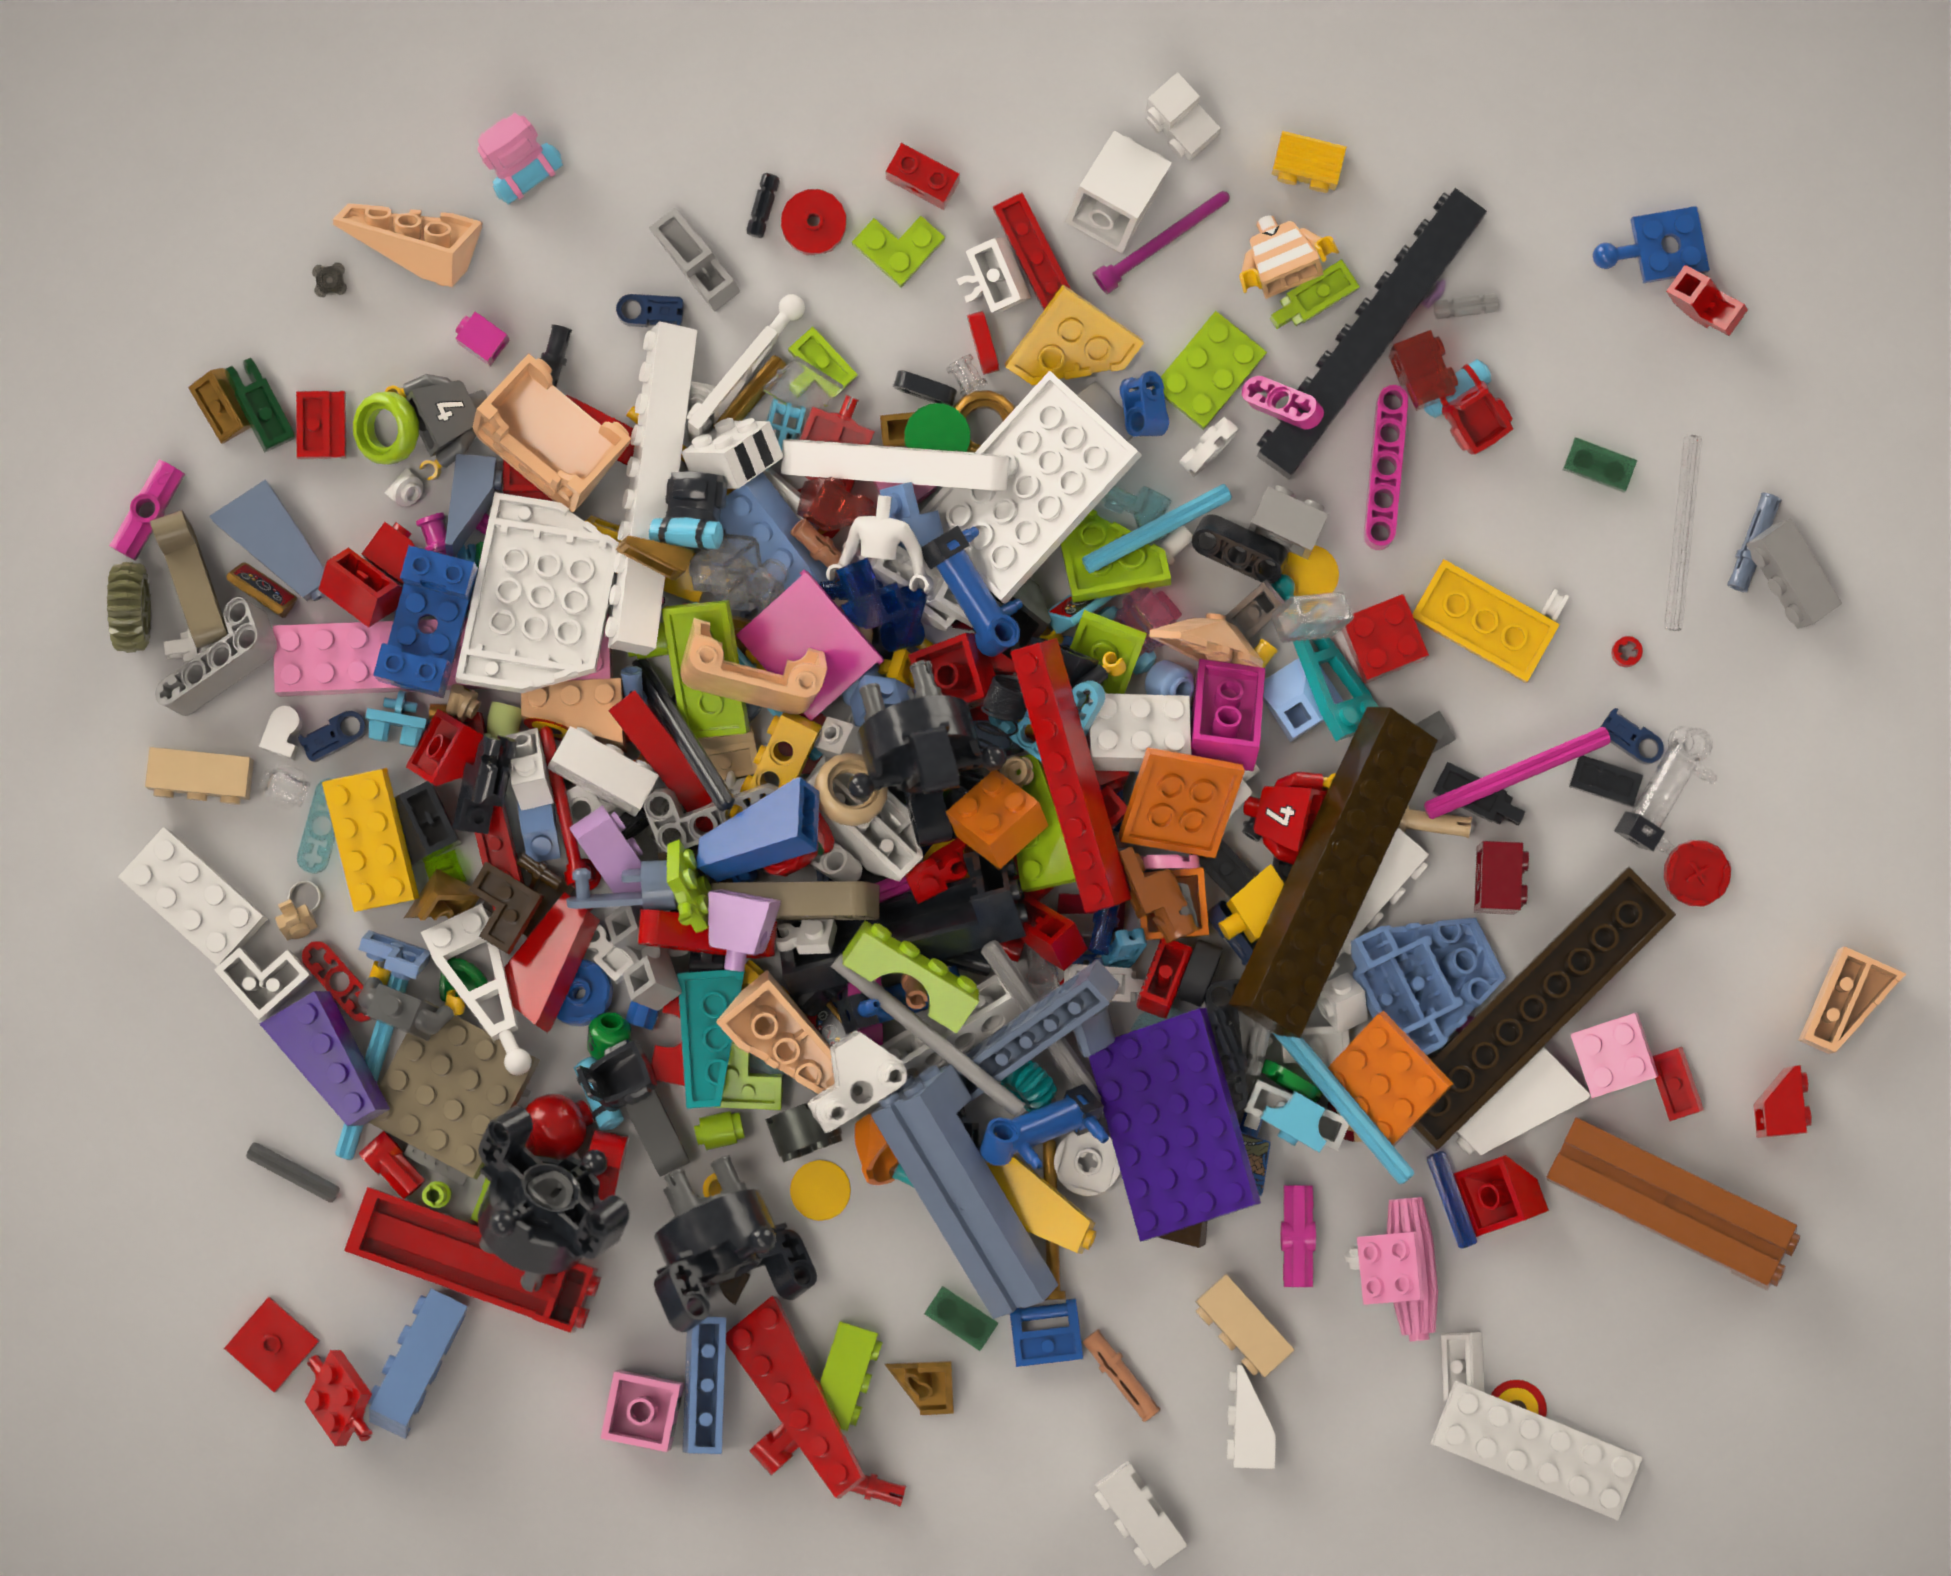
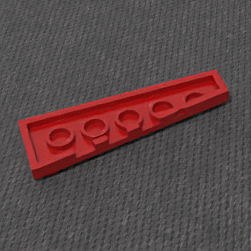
(782, 1374)

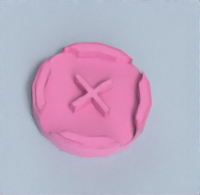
(1170, 862)

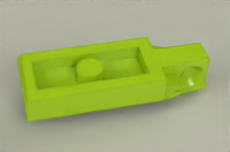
(1315, 295)

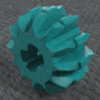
(1031, 1085)

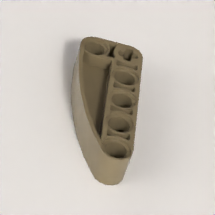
(816, 899)

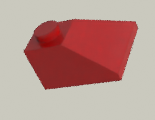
(444, 749)
(1499, 1194)

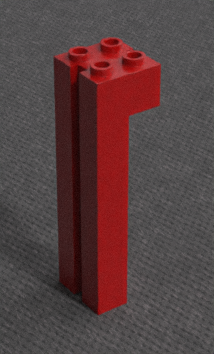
(450, 1255)

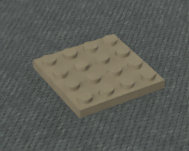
(449, 1092)

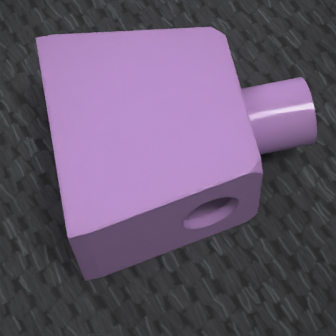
(740, 924)

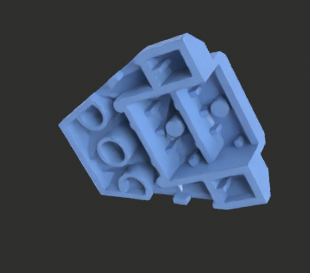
(1426, 976)

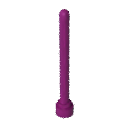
(1110, 276)

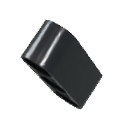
(1223, 549)

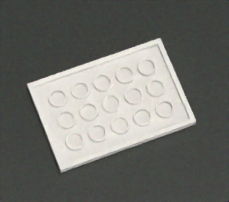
(1057, 473)

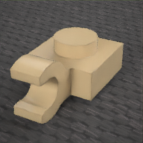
(294, 921)

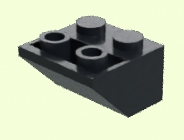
(425, 823)

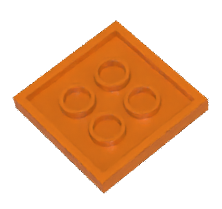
(1181, 802)
(1389, 1077)

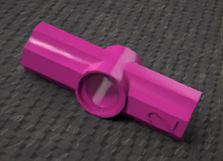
(158, 490)
(1298, 1235)

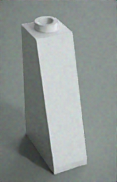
(1525, 1101)

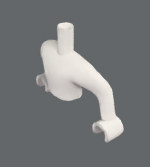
(880, 540)

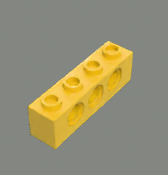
(788, 728)

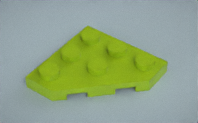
(1137, 569)

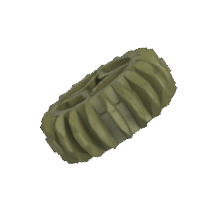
(129, 607)

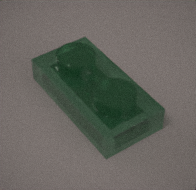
(1599, 465)
(961, 1318)

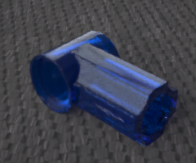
(908, 629)

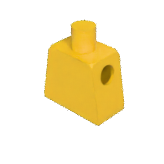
(1252, 905)

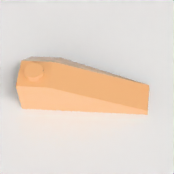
(422, 244)
(1209, 640)
(776, 1030)

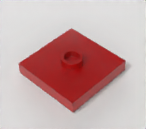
(271, 1344)

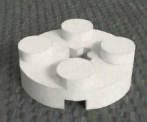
(1211, 444)
(1070, 1171)

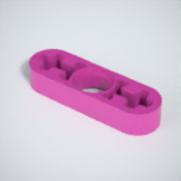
(1289, 412)

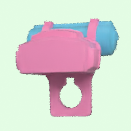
(517, 157)

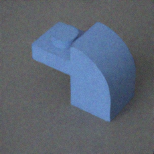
(905, 508)
(540, 832)

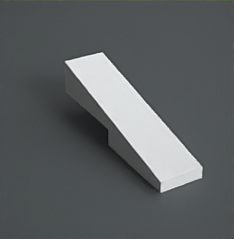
(901, 571)

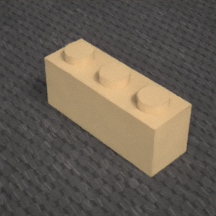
(199, 775)
(1243, 1327)

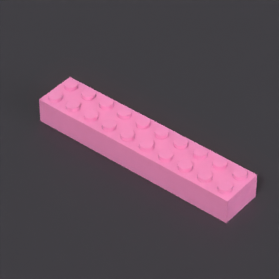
(344, 657)

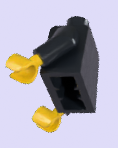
(1081, 666)

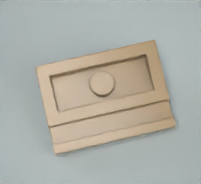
(732, 753)

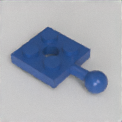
(1653, 259)

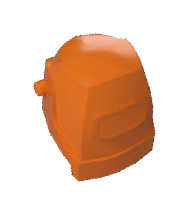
(874, 1152)

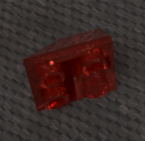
(830, 505)

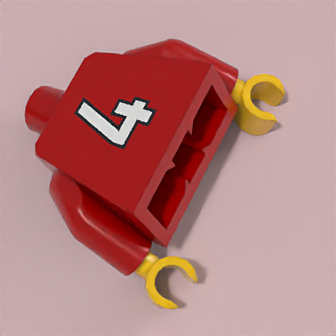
(1287, 812)

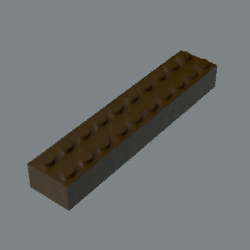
(1333, 872)
(1542, 1000)

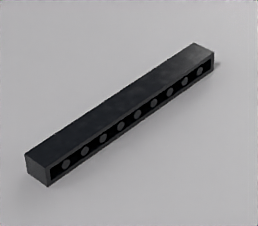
(1375, 327)

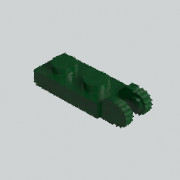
(260, 407)

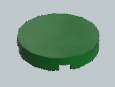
(937, 428)
(1290, 1081)

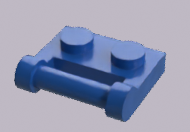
(1046, 1344)

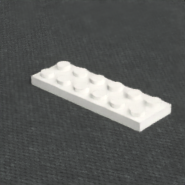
(1536, 1450)

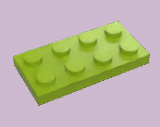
(704, 712)

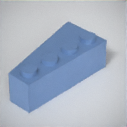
(763, 513)

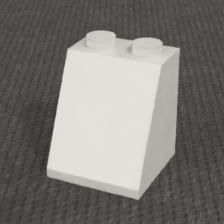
(1117, 191)

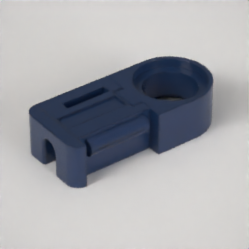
(653, 310)
(330, 737)
(1628, 737)
(1239, 943)

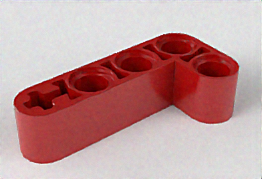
(665, 931)

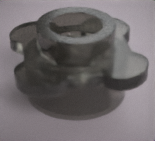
(324, 288)

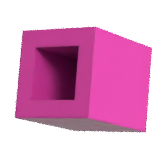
(481, 338)

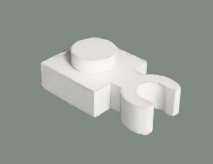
(809, 938)
(610, 958)

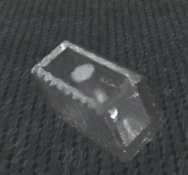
(1312, 616)

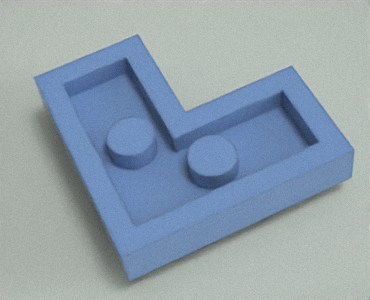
(401, 958)

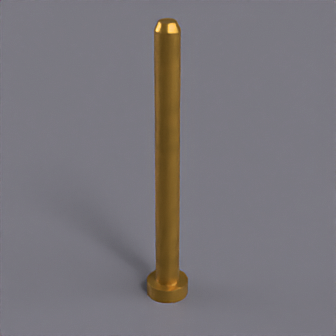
(1052, 1249)

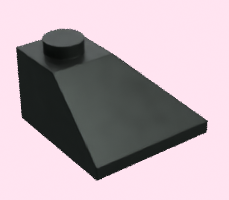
(1031, 618)

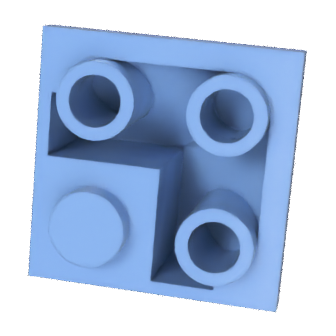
(1292, 701)

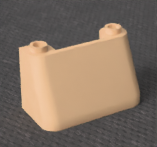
(548, 434)
(788, 693)

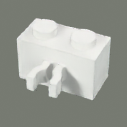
(997, 275)

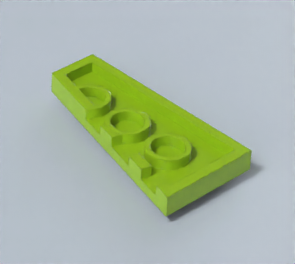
(1046, 858)

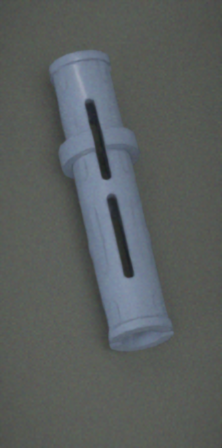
(1762, 520)

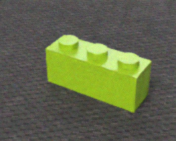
(846, 1371)

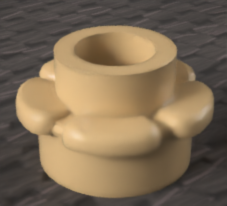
(1015, 763)

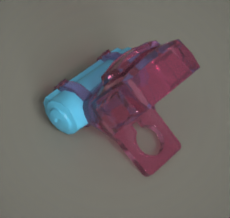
(1144, 612)

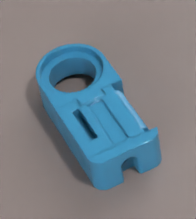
(1125, 948)

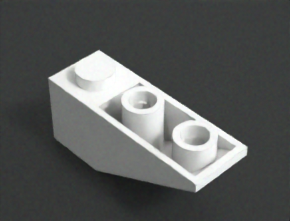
(1252, 1433)

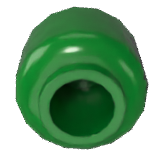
(606, 1032)

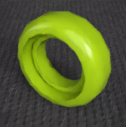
(365, 432)

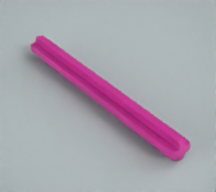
(1517, 772)

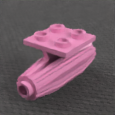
(1402, 1268)

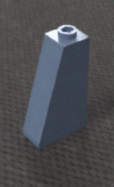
(271, 536)

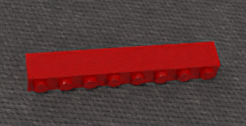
(1071, 775)

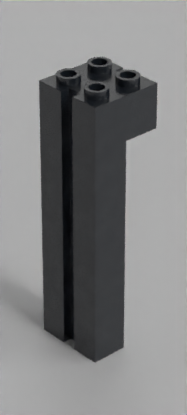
(945, 925)

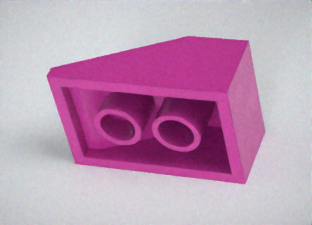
(1227, 712)

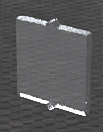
(802, 386)

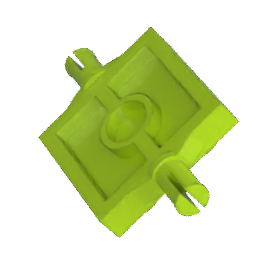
(688, 886)

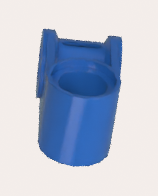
(1144, 408)

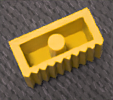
(1308, 162)

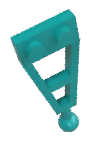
(1340, 717)

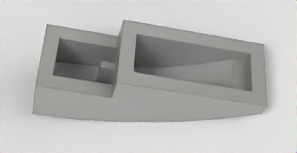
(695, 259)

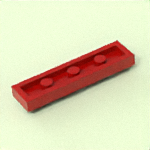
(1030, 248)

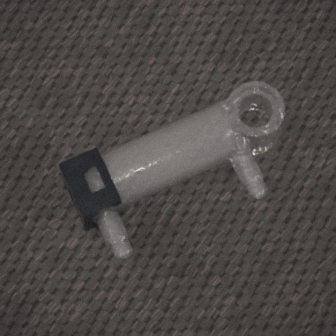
(1644, 822)

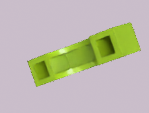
(877, 953)

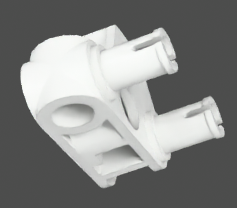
(854, 1063)

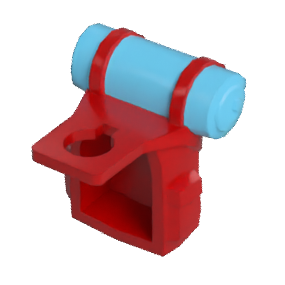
(1473, 411)

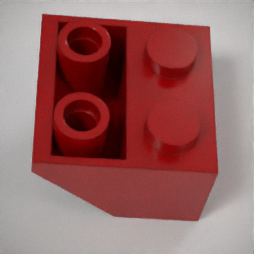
(359, 587)
(1782, 1106)

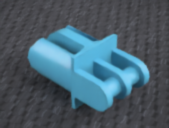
(787, 411)

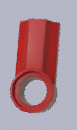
(387, 1159)
(774, 1449)

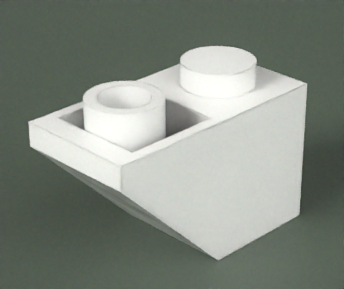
(529, 771)

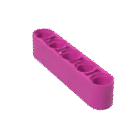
(1385, 451)

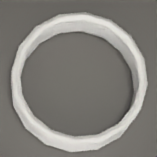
(304, 882)

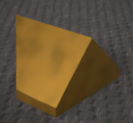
(442, 897)
(927, 1385)

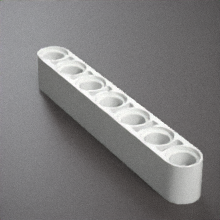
(895, 464)

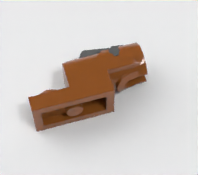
(1159, 895)

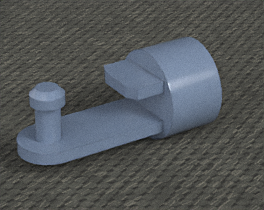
(654, 892)

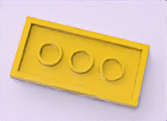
(1485, 621)
(370, 839)

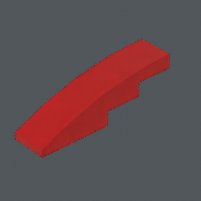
(660, 750)

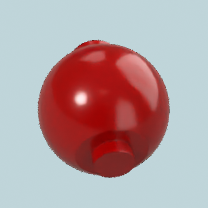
(557, 1125)

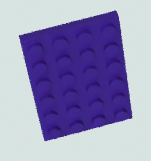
(1174, 1125)

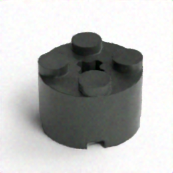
(798, 1132)

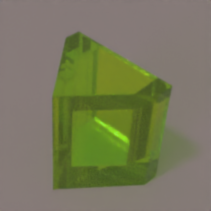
(447, 863)

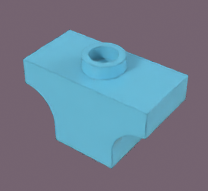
(1297, 1121)

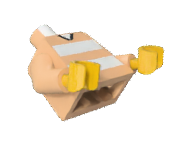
(1283, 257)

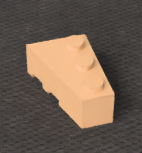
(1846, 998)

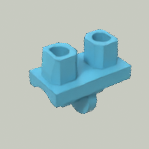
(382, 720)

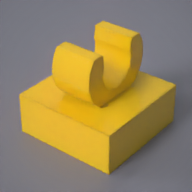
(898, 668)

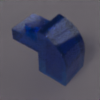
(868, 602)

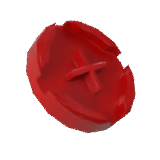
(1697, 873)

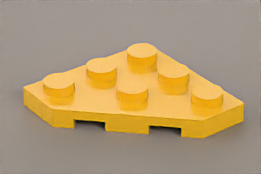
(1072, 342)

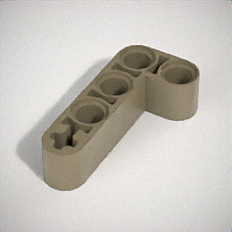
(190, 578)

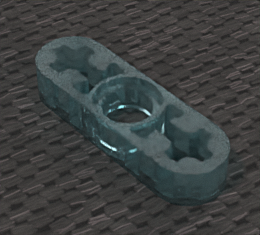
(307, 848)

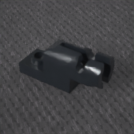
(484, 784)

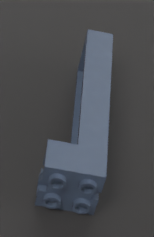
(961, 1191)

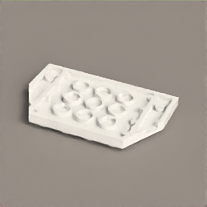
(536, 597)

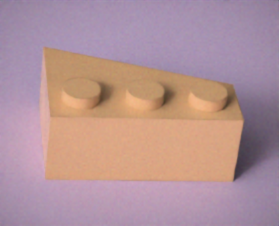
(579, 705)

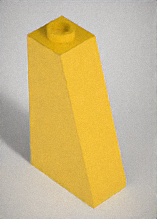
(1043, 1208)

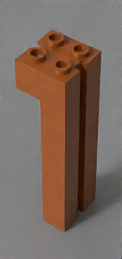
(1674, 1204)

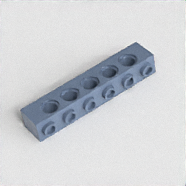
(1042, 1024)

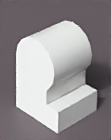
(279, 732)

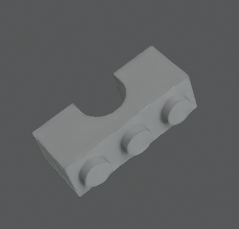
(652, 976)

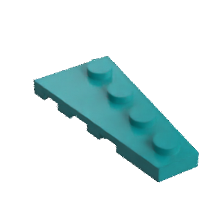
(704, 1042)

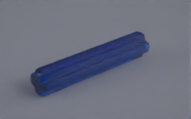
(1451, 1199)

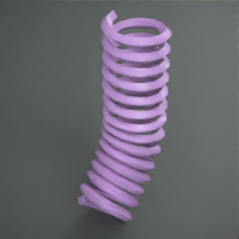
(1438, 286)

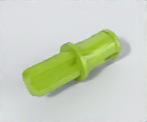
(436, 1194)

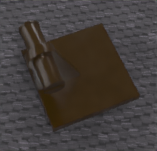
(542, 881)

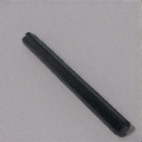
(684, 737)

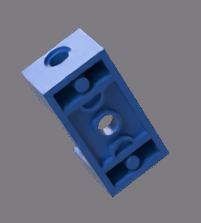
(436, 588)

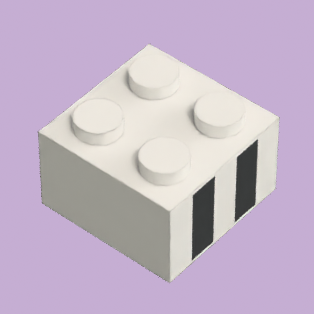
(734, 450)

